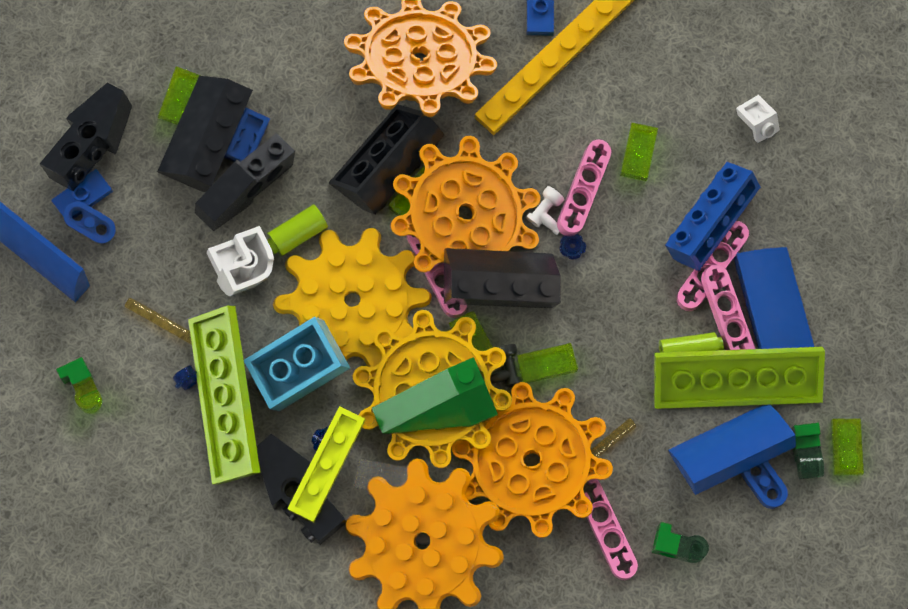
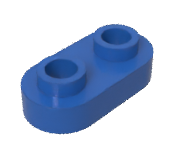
(89, 222)
(766, 481)

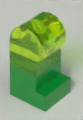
(87, 393)

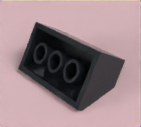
(205, 132)
(384, 155)
(501, 278)

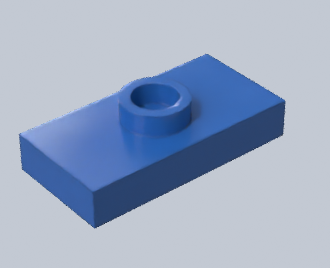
(540, 17)
(247, 135)
(89, 192)

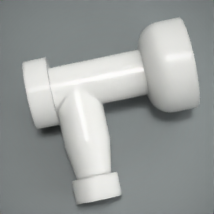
(540, 215)

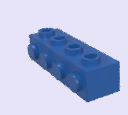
(712, 216)

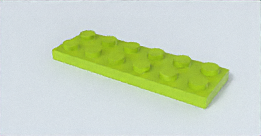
(738, 377)
(224, 395)

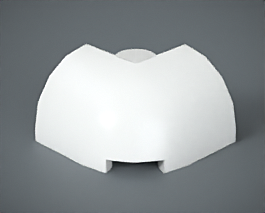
(242, 261)

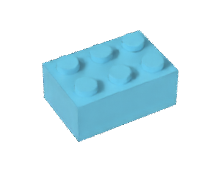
(296, 364)

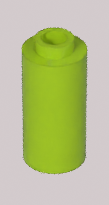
(296, 230)
(698, 342)

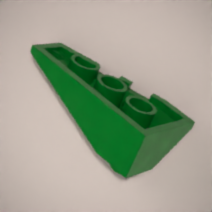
(440, 402)

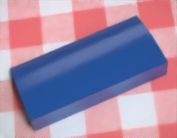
(42, 255)
(773, 299)
(733, 448)

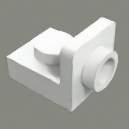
(759, 118)

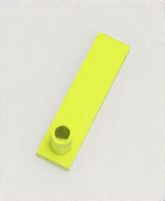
(326, 464)

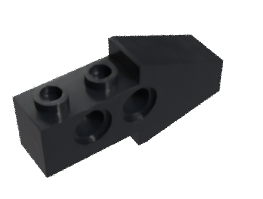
(94, 130)
(244, 181)
(284, 468)

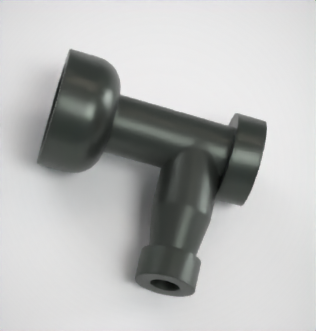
(510, 374)

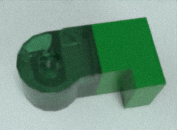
(808, 451)
(679, 547)

